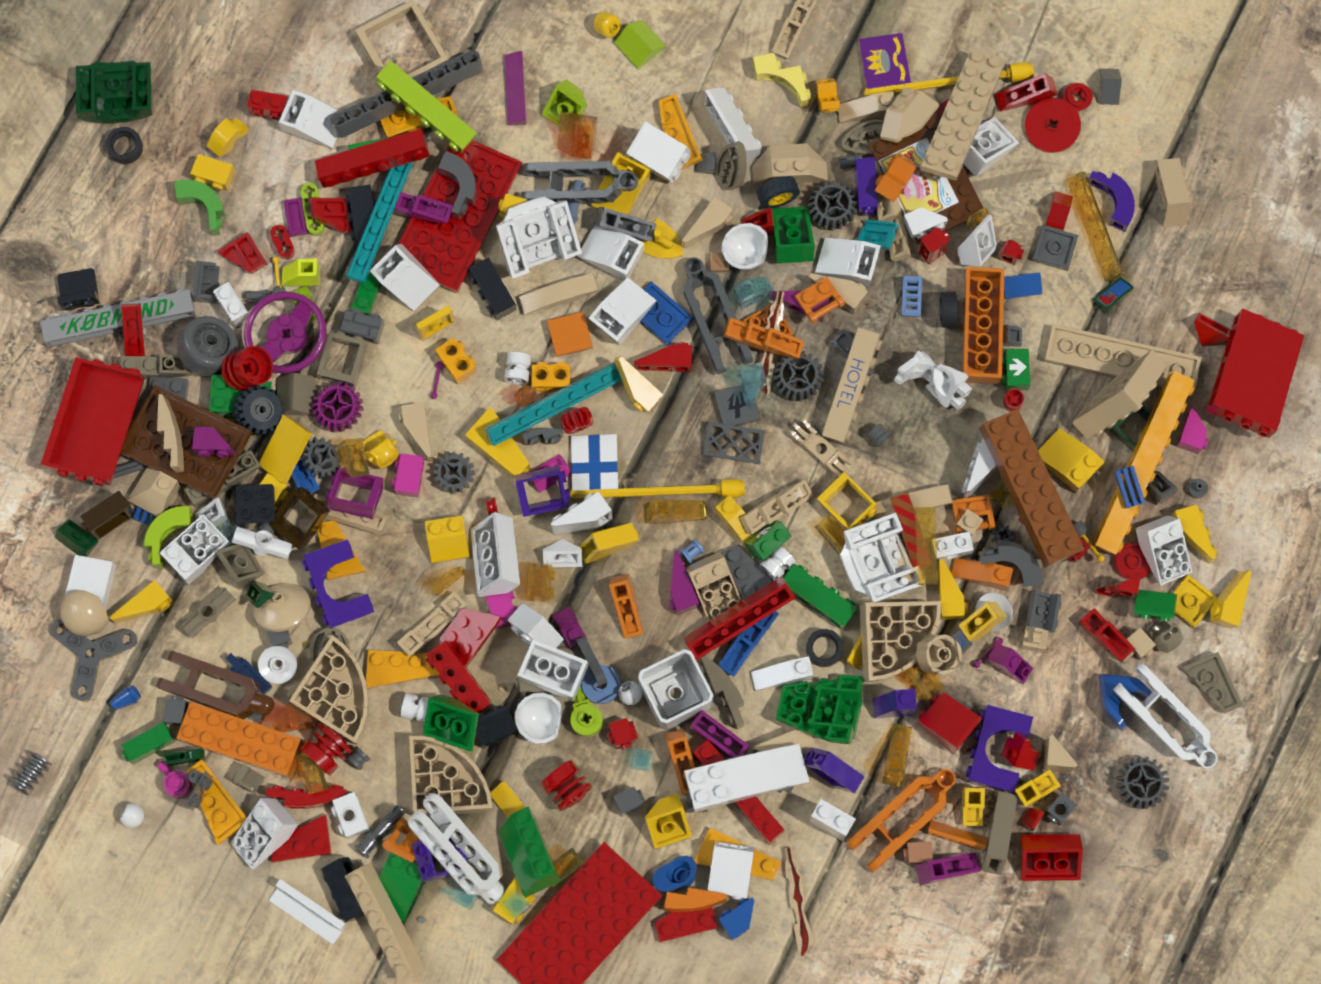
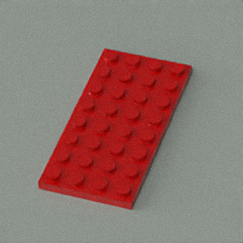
(452, 247)
(581, 922)

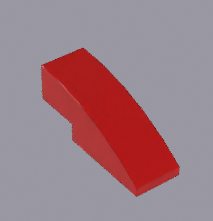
(1106, 635)

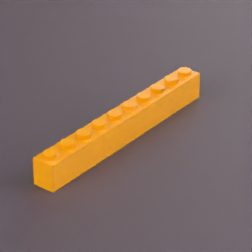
(1144, 459)

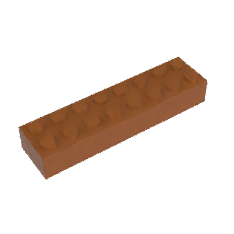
(1031, 488)

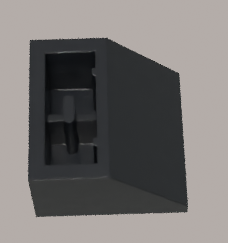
(495, 726)

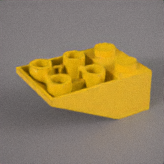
(627, 199)

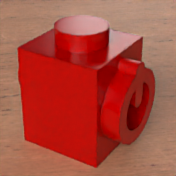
(622, 733)

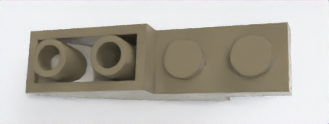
(162, 366)
(242, 469)
(722, 684)

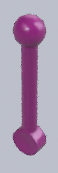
(439, 365)
(976, 664)

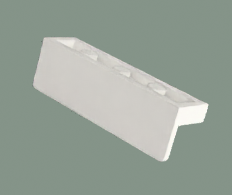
(307, 912)

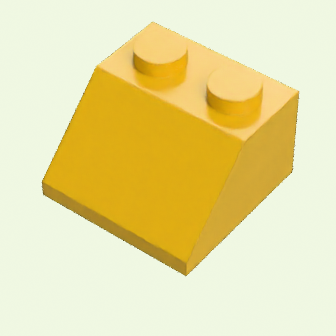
(447, 539)

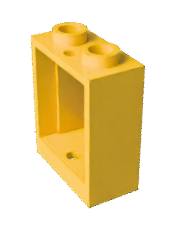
(835, 488)

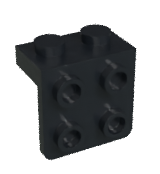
(78, 289)
(254, 504)

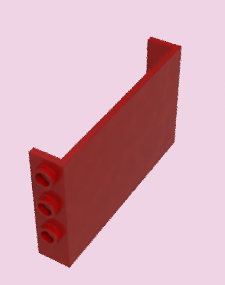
(1255, 373)
(92, 421)

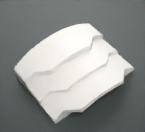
(536, 234)
(878, 560)

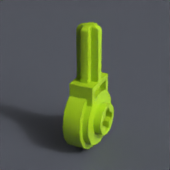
(582, 710)

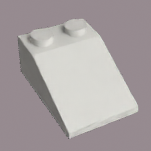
(989, 146)

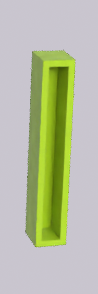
(425, 106)

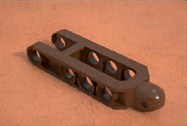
(252, 702)

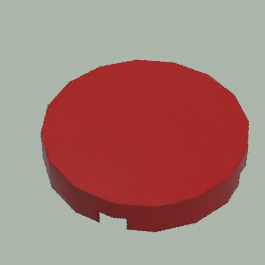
(1131, 562)

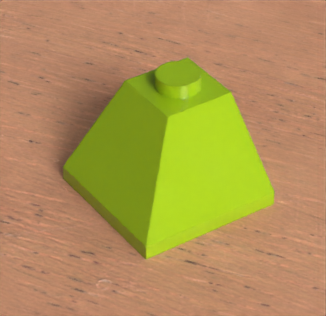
(564, 98)

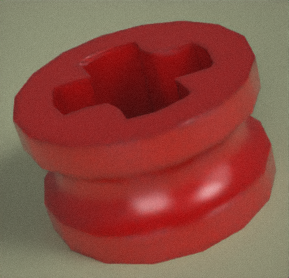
(491, 506)

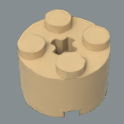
(938, 654)

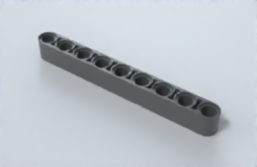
(382, 105)

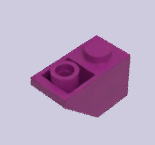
(210, 442)
(1010, 663)

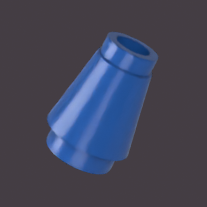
(126, 697)

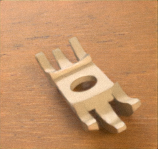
(812, 440)

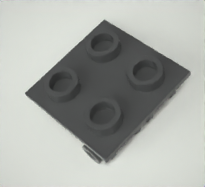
(203, 783)

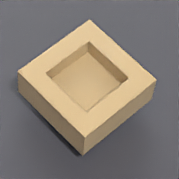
(969, 522)

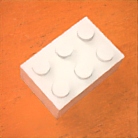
(553, 670)

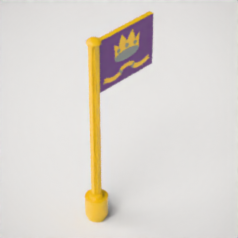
(888, 70)

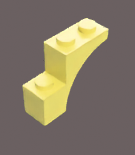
(769, 68)

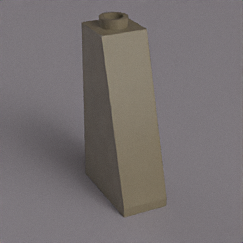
(999, 833)

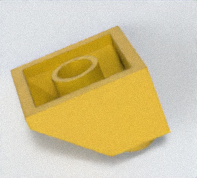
(667, 822)

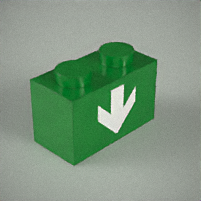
(1016, 369)
(767, 540)

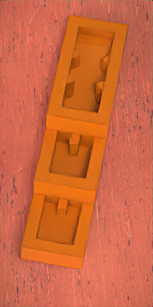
(764, 339)

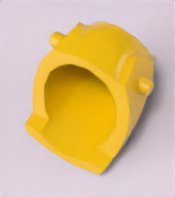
(380, 449)

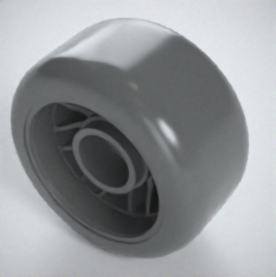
(205, 345)

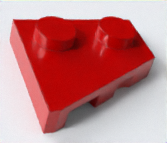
(331, 212)

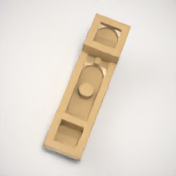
(432, 625)

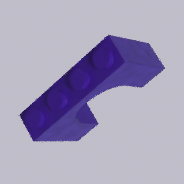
(318, 565)
(982, 771)

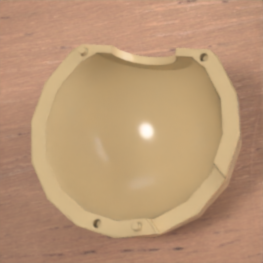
(83, 613)

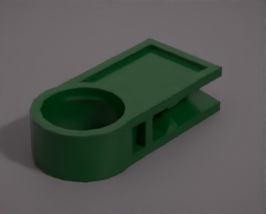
(184, 757)

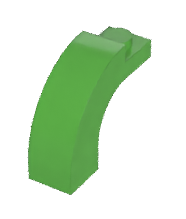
(197, 192)

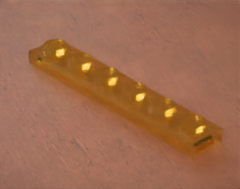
(1095, 226)

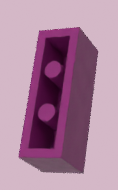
(719, 736)

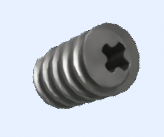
(30, 773)

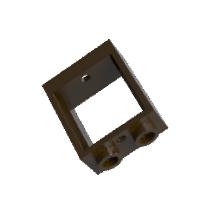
(107, 515)
(290, 531)

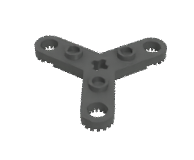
(88, 667)

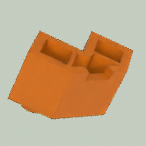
(897, 177)

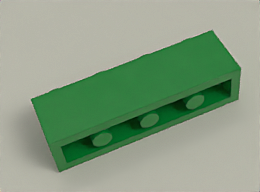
(819, 597)

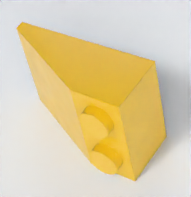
(1070, 460)

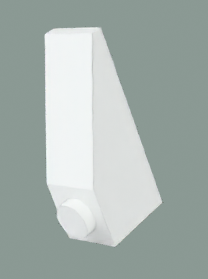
(783, 674)

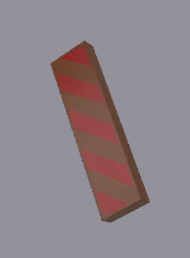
(906, 514)

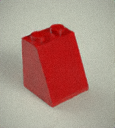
(948, 721)

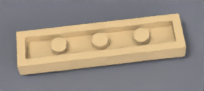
(373, 525)

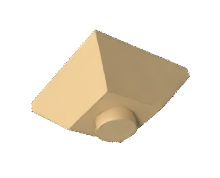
(154, 492)

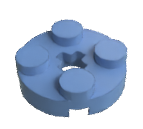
(599, 695)

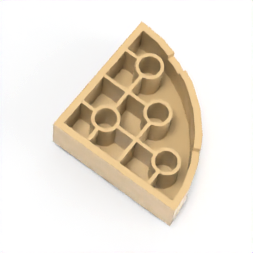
(1121, 395)
(892, 635)
(335, 691)
(448, 773)

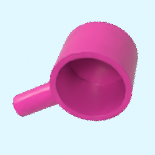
(176, 782)

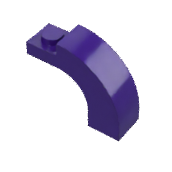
(1121, 195)

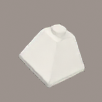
(978, 244)

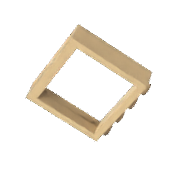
(392, 16)

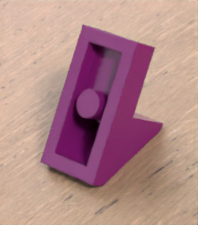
(569, 626)

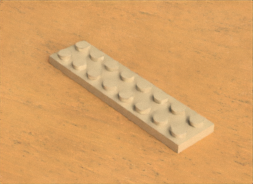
(963, 114)
(1111, 355)

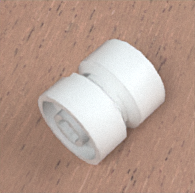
(517, 368)
(777, 563)
(414, 707)

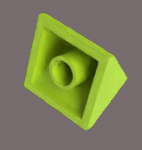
(639, 43)

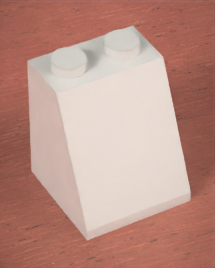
(659, 152)

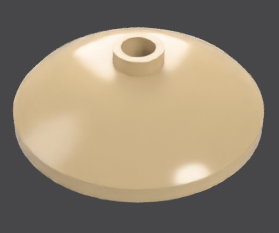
(285, 609)

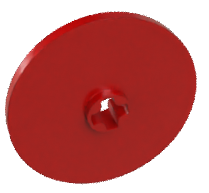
(1054, 111)

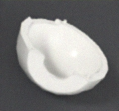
(745, 246)
(539, 717)

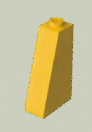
(505, 454)

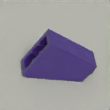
(865, 186)
(895, 704)

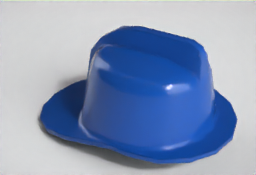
(675, 874)

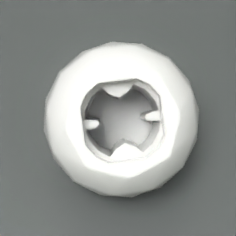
(630, 693)
(132, 815)

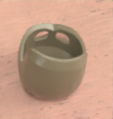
(1165, 636)

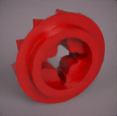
(1074, 89)

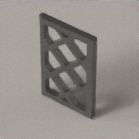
(726, 428)

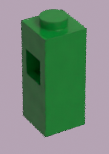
(147, 743)

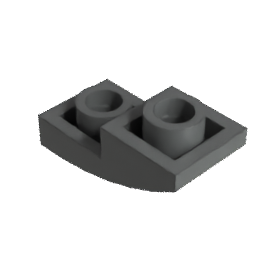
(550, 435)

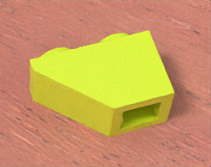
(301, 273)

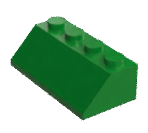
(528, 852)

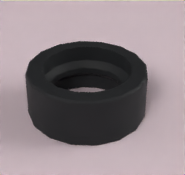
(115, 135)
(948, 309)
(824, 633)

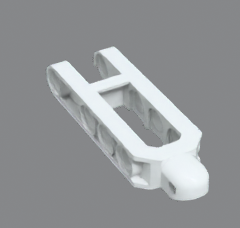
(1199, 748)
(437, 839)

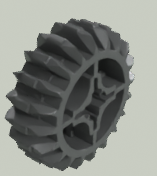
(843, 214)
(793, 369)
(1141, 774)

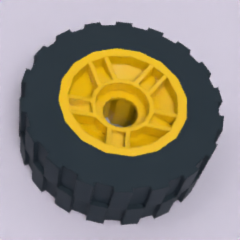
(778, 192)

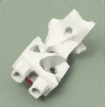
(944, 384)

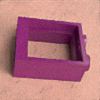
(369, 482)

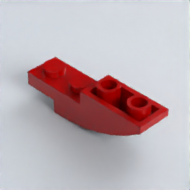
(300, 800)

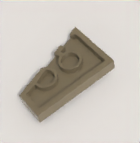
(1215, 681)

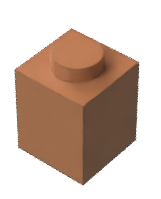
(918, 852)

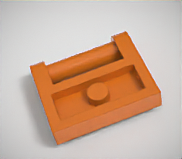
(816, 295)
(979, 505)
(405, 849)

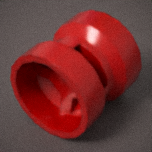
(1013, 396)

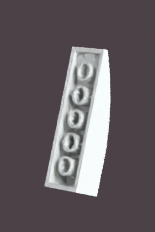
(746, 777)

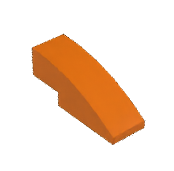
(694, 900)

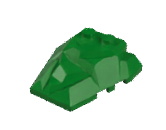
(823, 708)

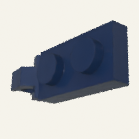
(244, 668)

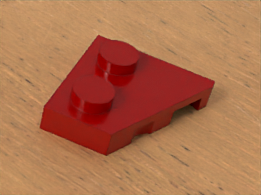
(244, 253)

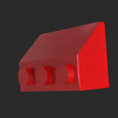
(1051, 857)

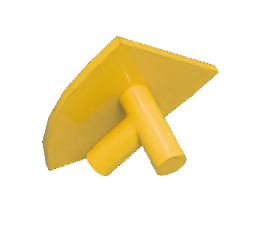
(664, 243)

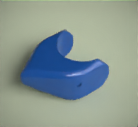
(1110, 700)

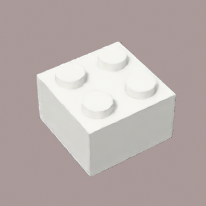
(533, 627)

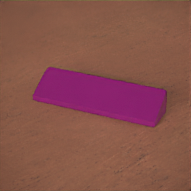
(515, 88)

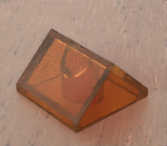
(292, 719)

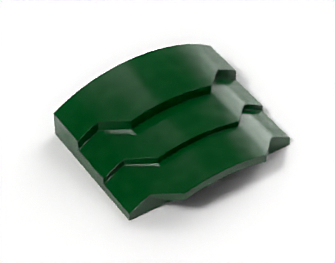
(114, 92)

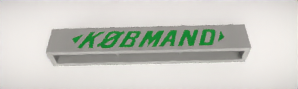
(109, 321)

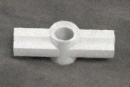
(262, 543)

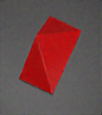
(1210, 331)

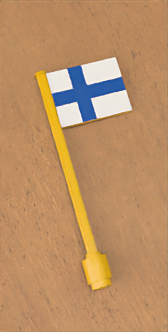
(597, 470)

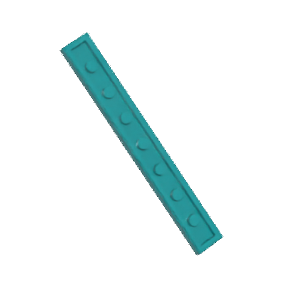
(378, 223)
(553, 404)

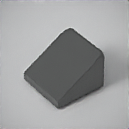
(708, 164)
(1012, 336)

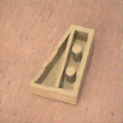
(1173, 191)

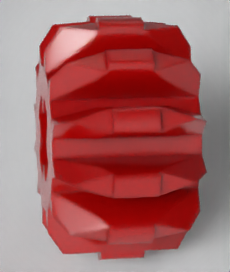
(576, 420)

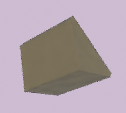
(297, 393)
(240, 564)

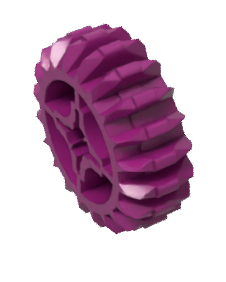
(345, 407)

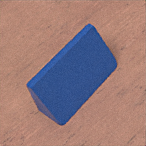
(1022, 286)

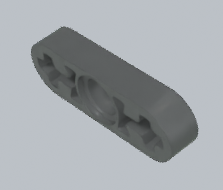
(593, 663)

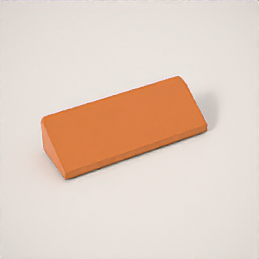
(957, 835)

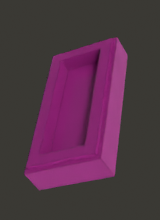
(295, 217)

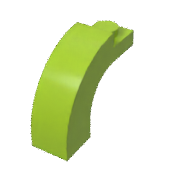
(162, 526)

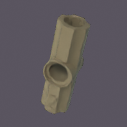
(198, 621)

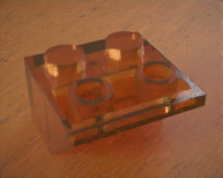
(577, 135)

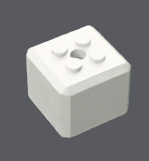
(674, 672)

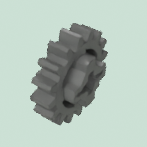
(313, 458)
(459, 467)

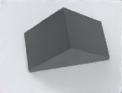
(1110, 86)
(1161, 488)

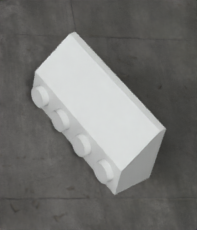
(730, 121)
(495, 555)

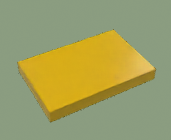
(285, 449)

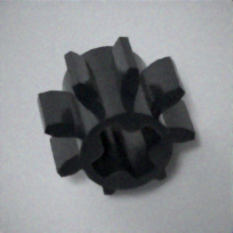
(1006, 531)

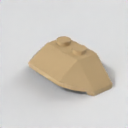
(908, 114)
(790, 160)

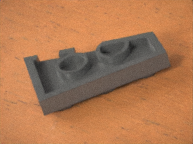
(745, 572)

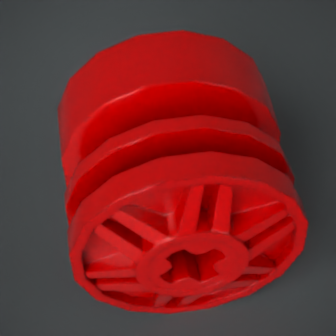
(247, 368)
(326, 749)
(568, 788)

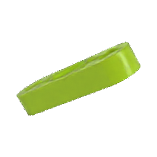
(309, 222)

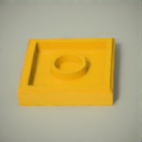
(435, 323)
(1193, 601)

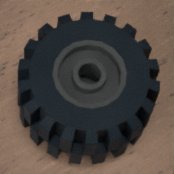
(258, 410)

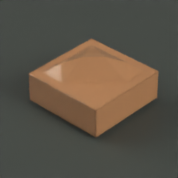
(718, 263)

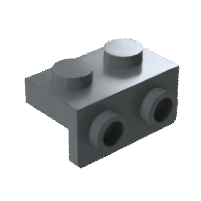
(1043, 610)

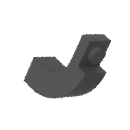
(458, 170)
(1018, 555)

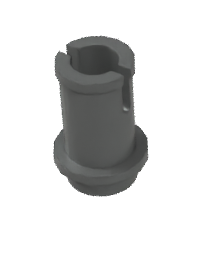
(848, 161)
(256, 296)

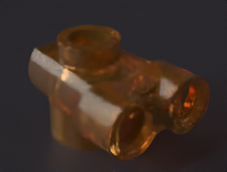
(524, 395)

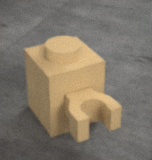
(1035, 639)
(1142, 644)

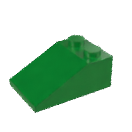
(792, 235)
(223, 396)
(450, 722)
(401, 882)

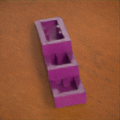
(423, 208)

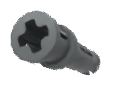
(374, 838)

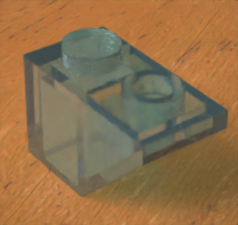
(752, 291)
(753, 382)

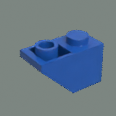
(738, 920)

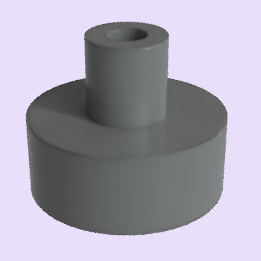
(1197, 488)

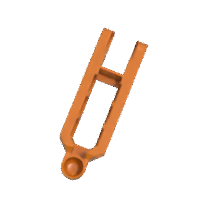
(937, 788)

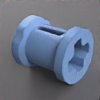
(692, 551)

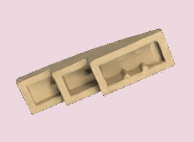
(794, 27)
(891, 212)
(559, 293)
(169, 429)
(930, 497)
(776, 506)

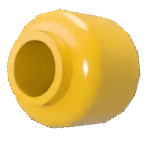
(607, 24)

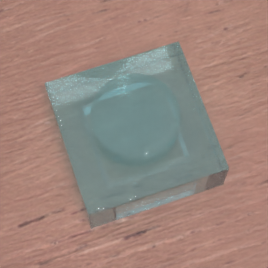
(641, 759)
(517, 904)

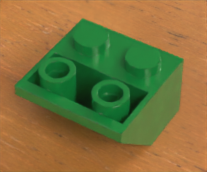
(1155, 604)

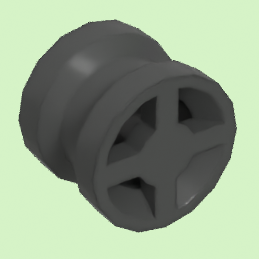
(878, 435)
(358, 758)

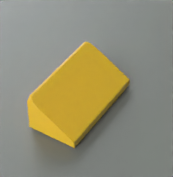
(855, 657)
(506, 799)

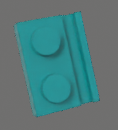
(878, 233)

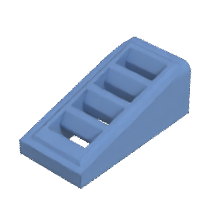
(912, 280)

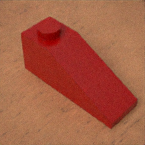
(1027, 93)
(672, 359)

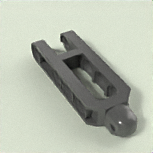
(623, 181)
(697, 277)

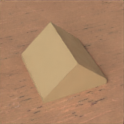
(1057, 757)

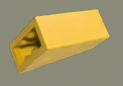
(608, 542)

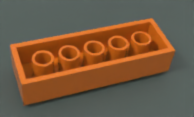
(983, 325)
(239, 740)

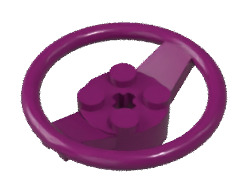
(295, 323)

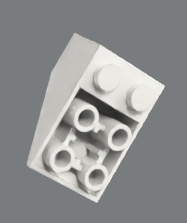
(308, 119)
(612, 251)
(848, 260)
(405, 277)
(622, 310)
(979, 469)
(583, 517)
(1165, 548)
(194, 549)
(263, 831)

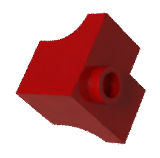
(1020, 752)

